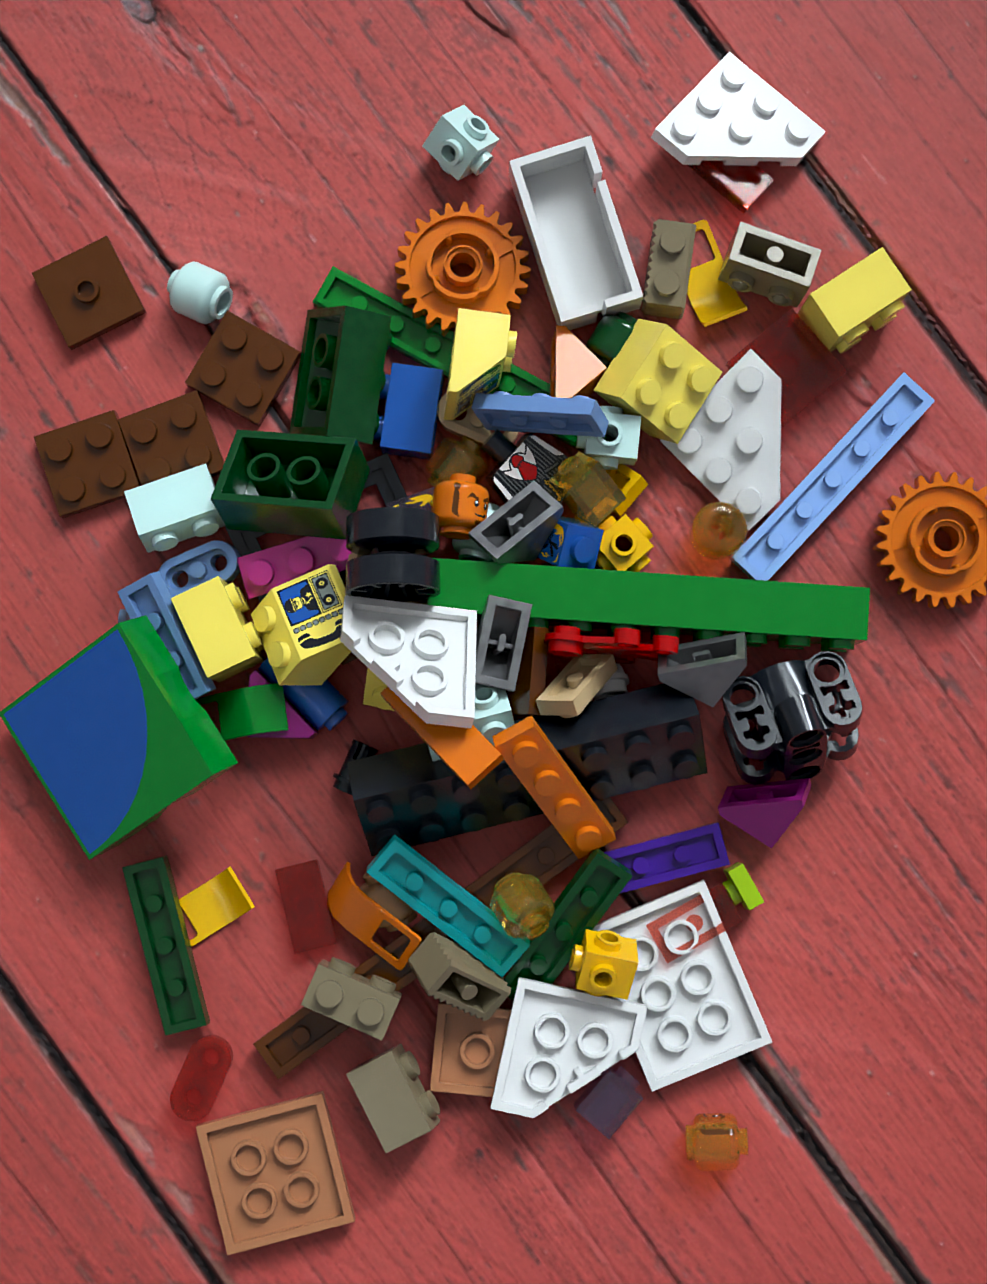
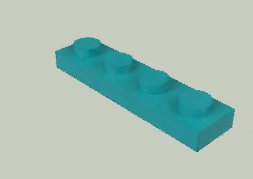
(446, 905)

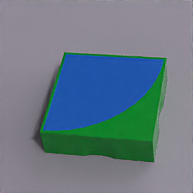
(117, 736)

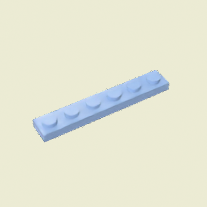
(832, 479)

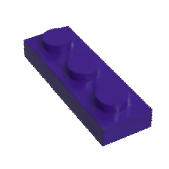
(672, 856)

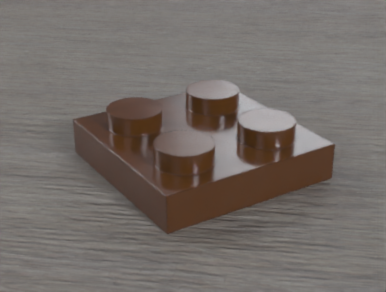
(243, 368)
(171, 438)
(87, 463)

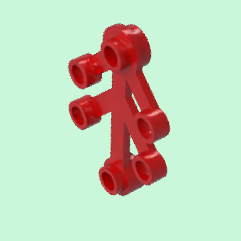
(624, 644)

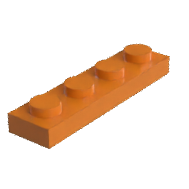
(554, 787)

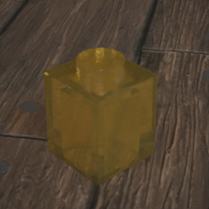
(587, 488)

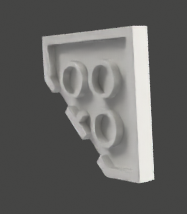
(736, 121)
(737, 439)
(419, 653)
(560, 1043)

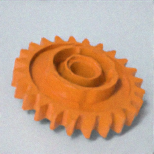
(457, 240)
(911, 545)

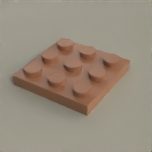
(275, 1173)

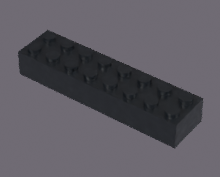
(610, 748)

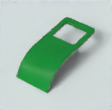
(250, 710)

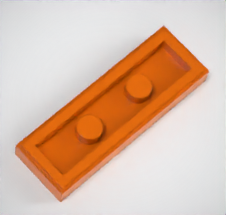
(458, 747)

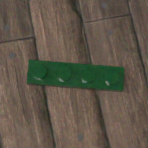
(576, 909)
(166, 945)

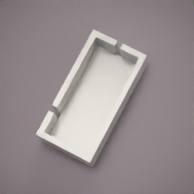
(575, 233)

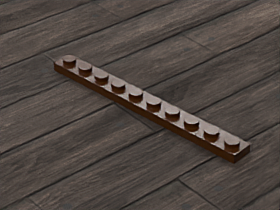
(310, 1031)

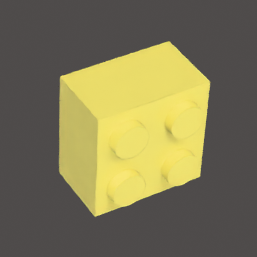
(854, 301)
(659, 380)
(219, 628)

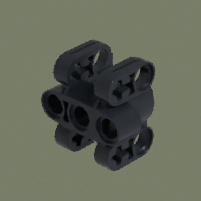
(792, 719)

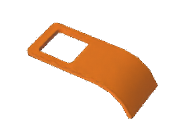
(364, 916)

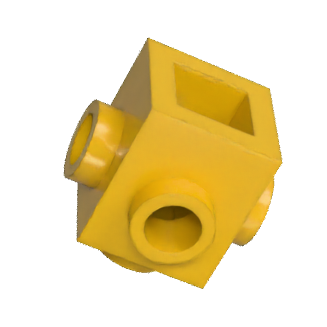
(632, 560)
(604, 963)

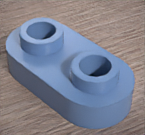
(200, 566)

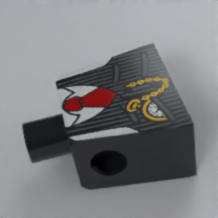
(521, 464)

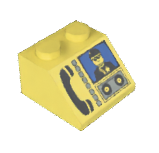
(479, 355)
(303, 627)

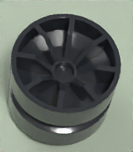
(393, 554)

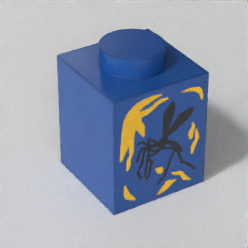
(572, 544)

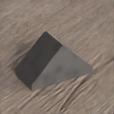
(519, 526)
(501, 642)
(705, 666)

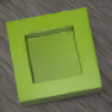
(741, 887)

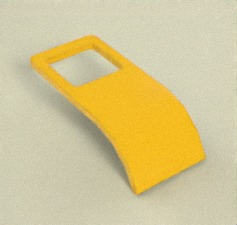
(709, 297)
(216, 904)

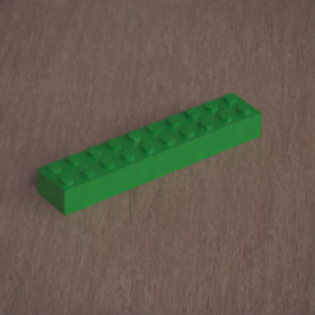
(665, 603)

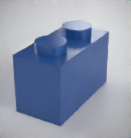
(410, 411)

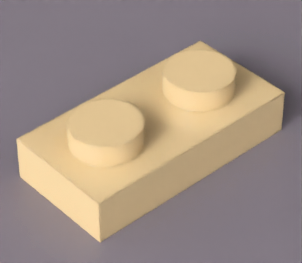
(576, 685)

